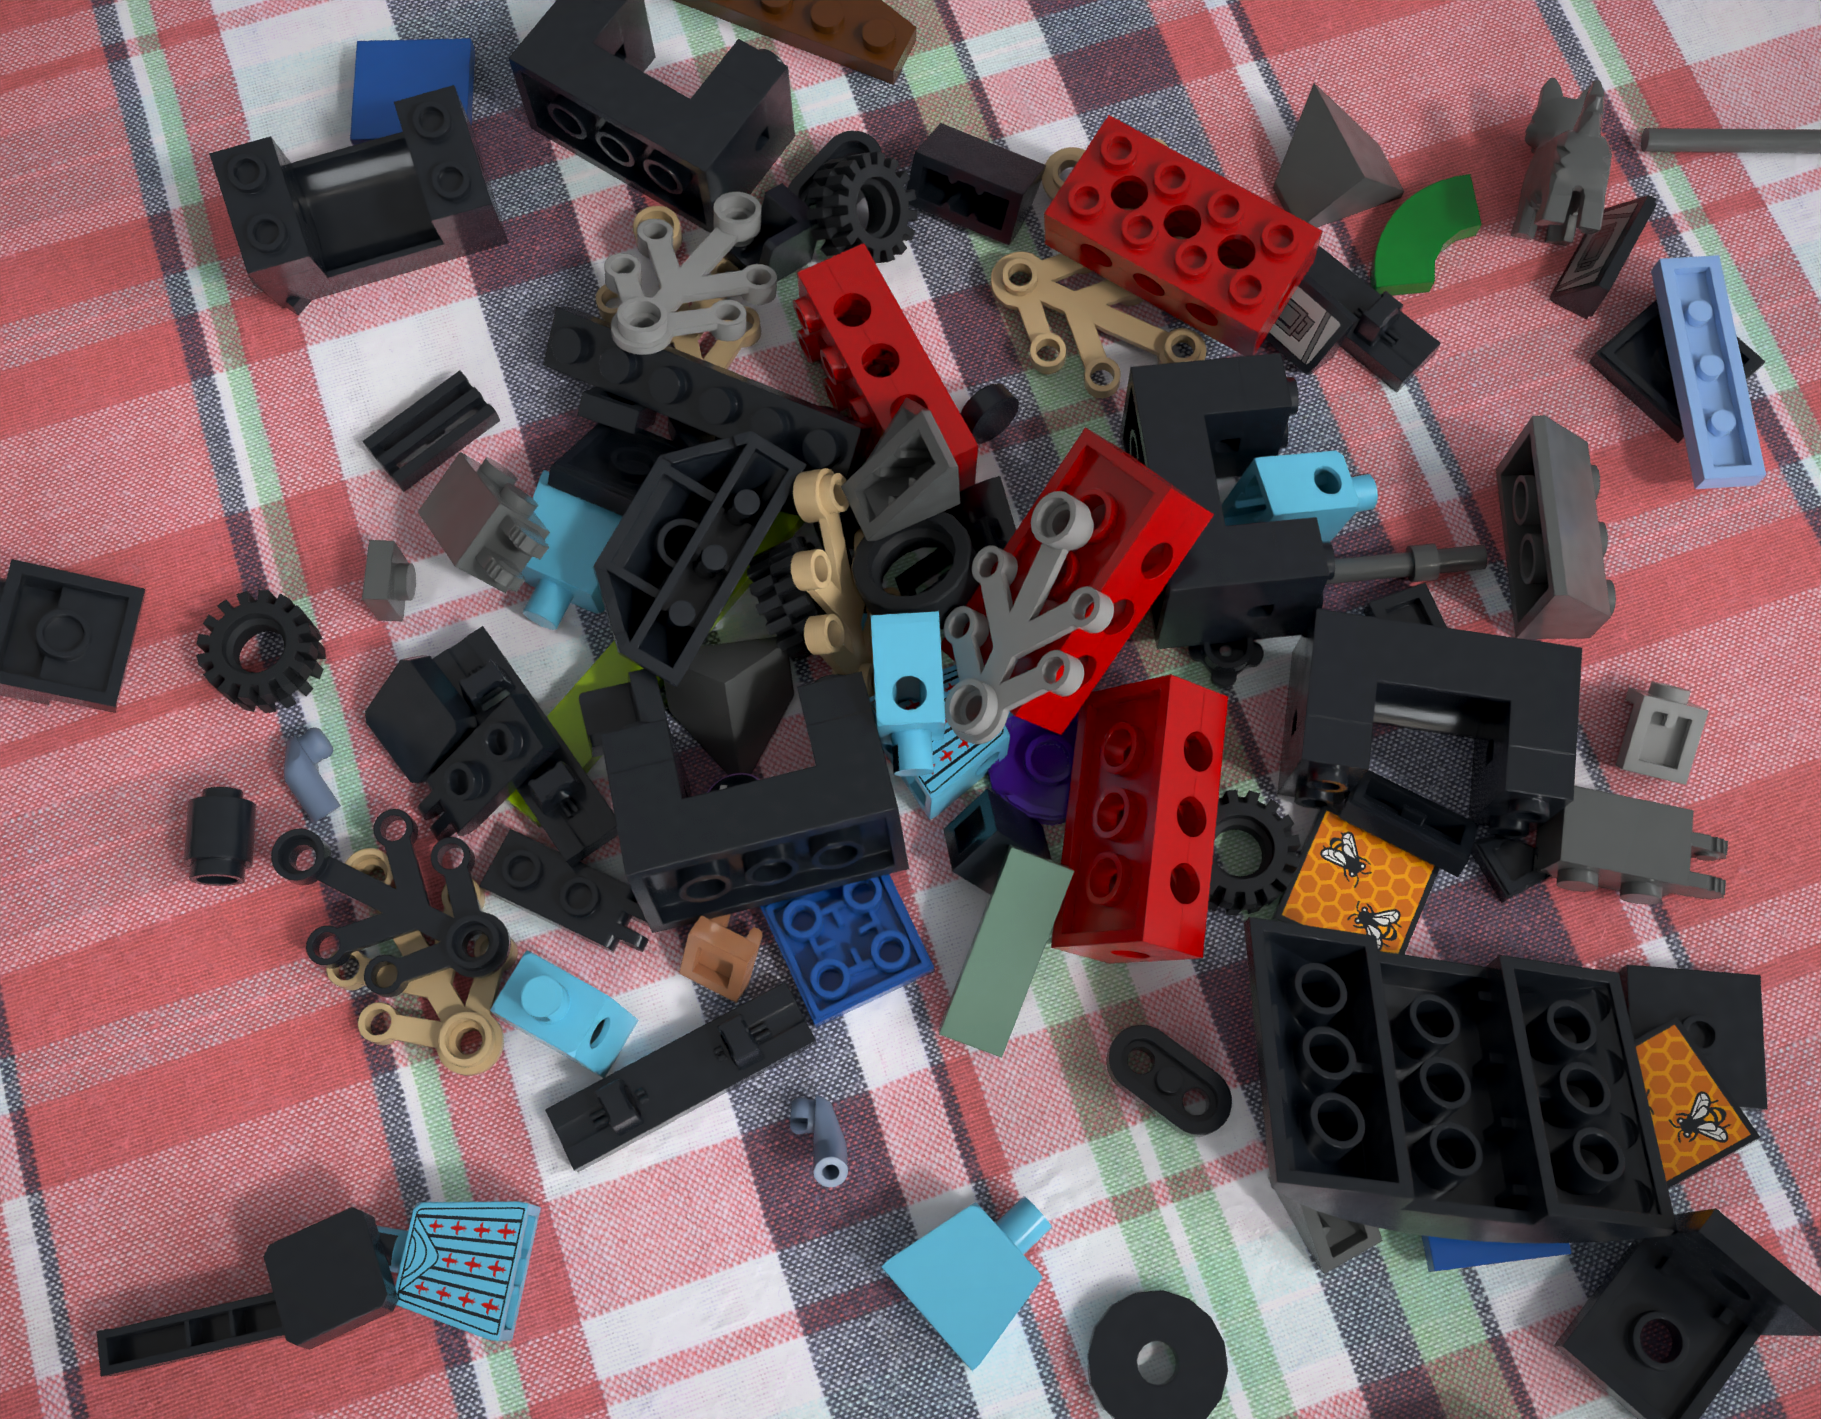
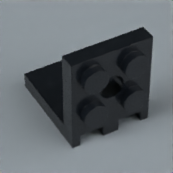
(1712, 1295)

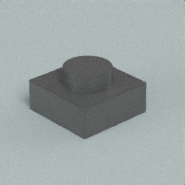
(387, 581)

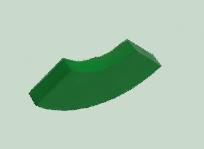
(1420, 232)

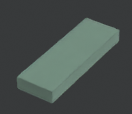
(1005, 951)

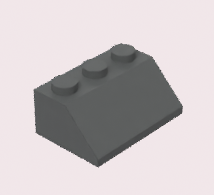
(1553, 534)

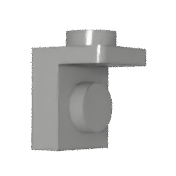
(1662, 733)

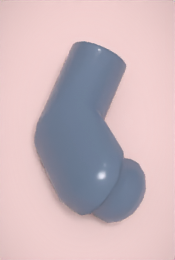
(303, 775)
(829, 1144)

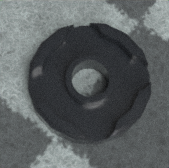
(1185, 1329)

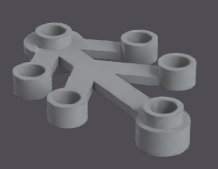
(649, 324)
(985, 695)

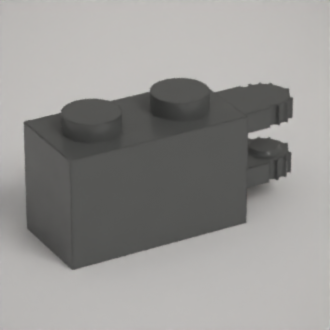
(485, 522)
(1627, 848)

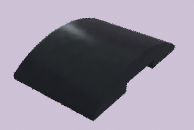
(1452, 1092)

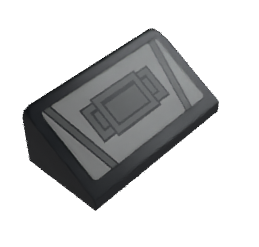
(1601, 257)
(1311, 327)

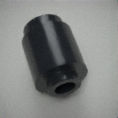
(219, 837)

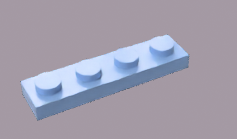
(1707, 372)

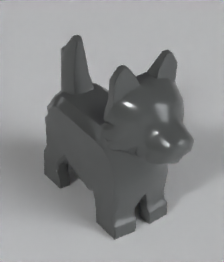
(1568, 167)

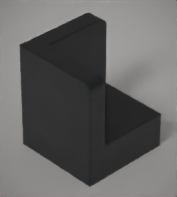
(784, 235)
(619, 705)
(982, 835)

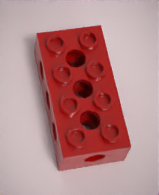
(1189, 201)
(873, 352)
(1134, 550)
(1142, 822)

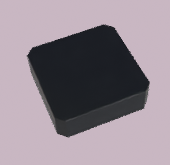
(419, 717)
(330, 1278)

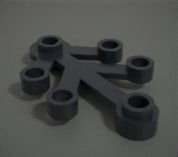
(401, 909)

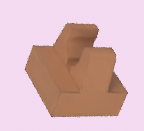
(720, 956)

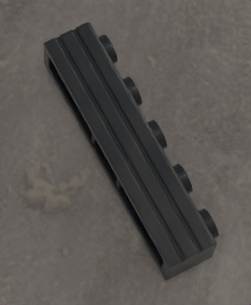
(188, 1335)

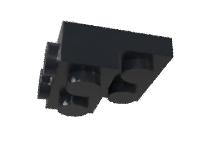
(65, 636)

